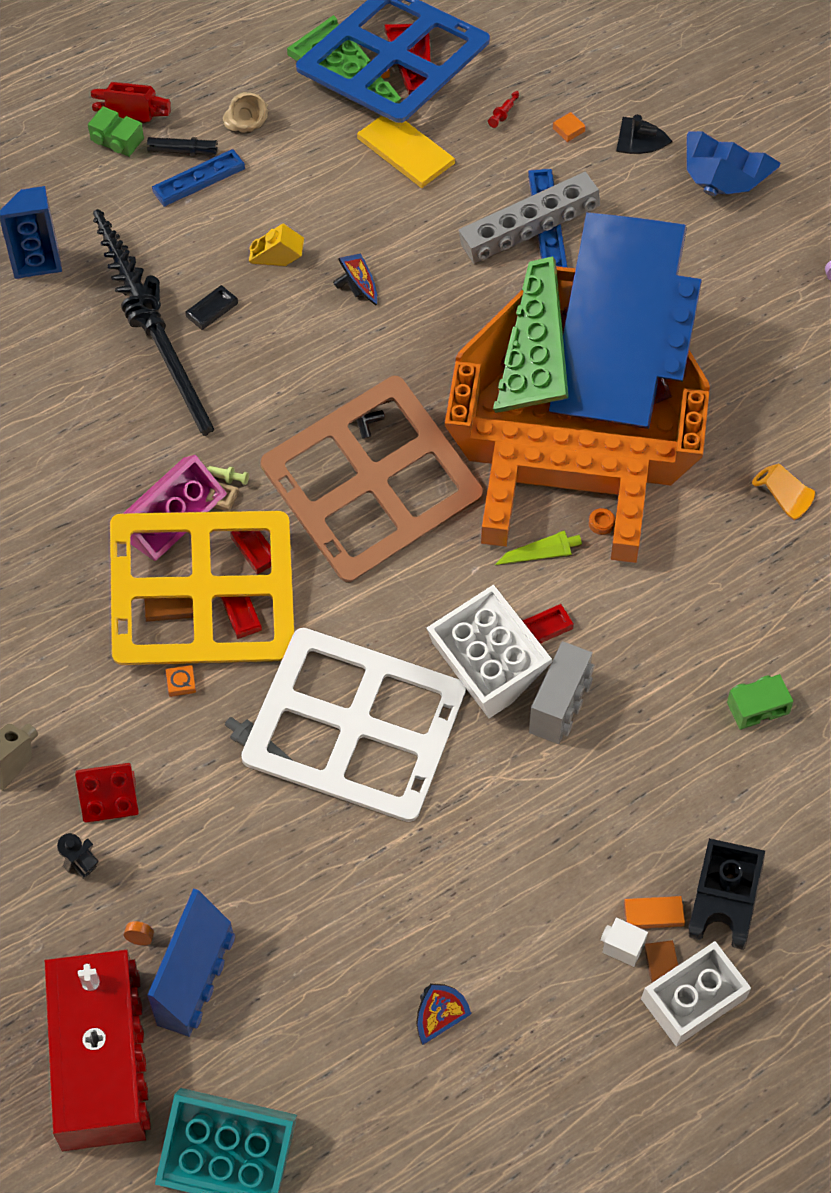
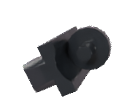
(76, 854)

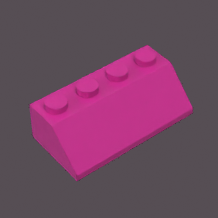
(178, 491)

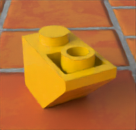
(277, 247)

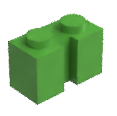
(115, 132)
(759, 701)

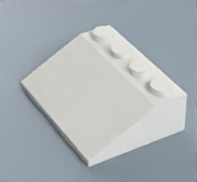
(489, 650)

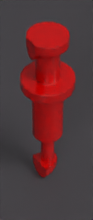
(500, 113)

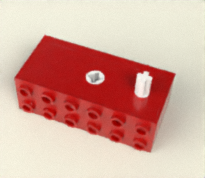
(96, 1050)

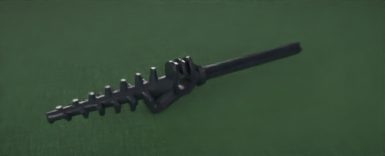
(143, 311)

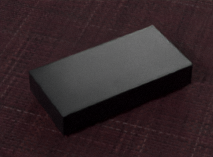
(211, 307)

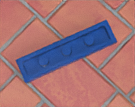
(198, 177)

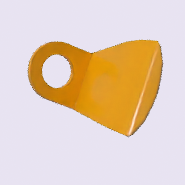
(787, 490)

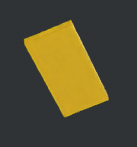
(406, 150)

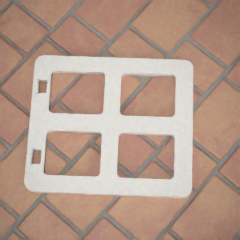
(353, 724)

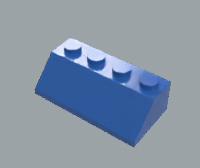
(30, 234)

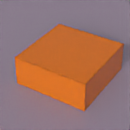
(569, 127)

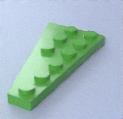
(345, 60)
(536, 347)

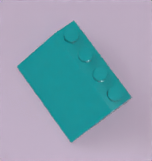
(224, 1145)

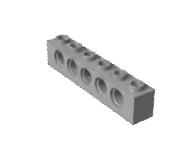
(529, 217)

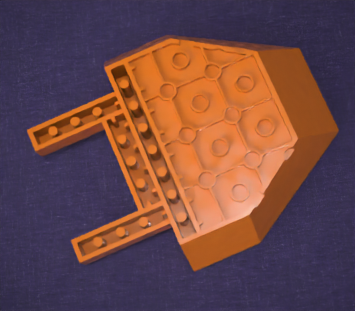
(568, 450)

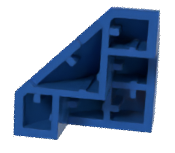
(725, 165)

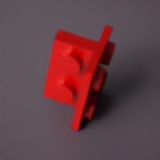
(107, 792)

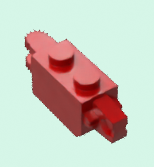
(132, 101)

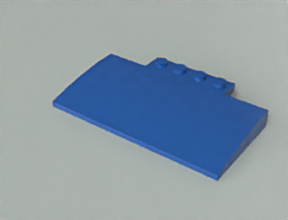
(626, 318)

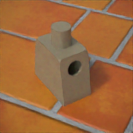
(14, 751)

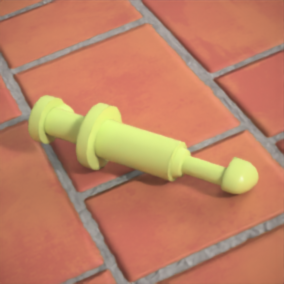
(229, 474)

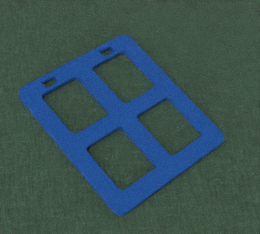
(392, 53)

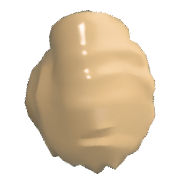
(246, 112)

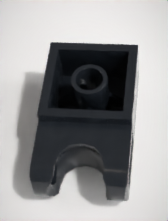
(725, 898)

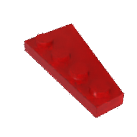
(422, 49)

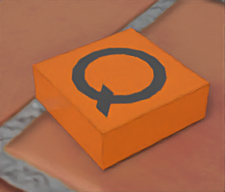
(180, 680)

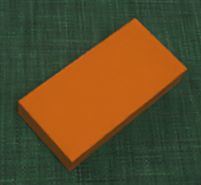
(654, 912)

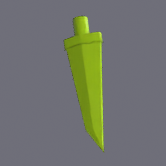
(548, 547)

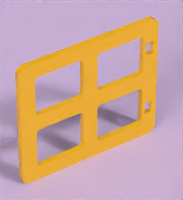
(201, 587)

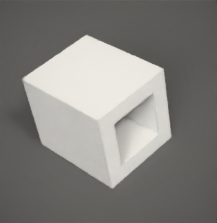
(624, 941)

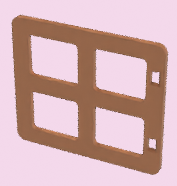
(371, 477)

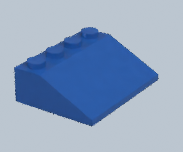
(190, 965)

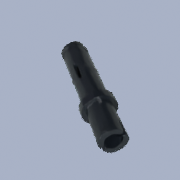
(190, 146)

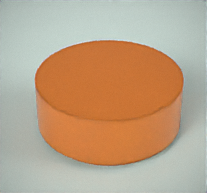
(601, 521)
(138, 933)

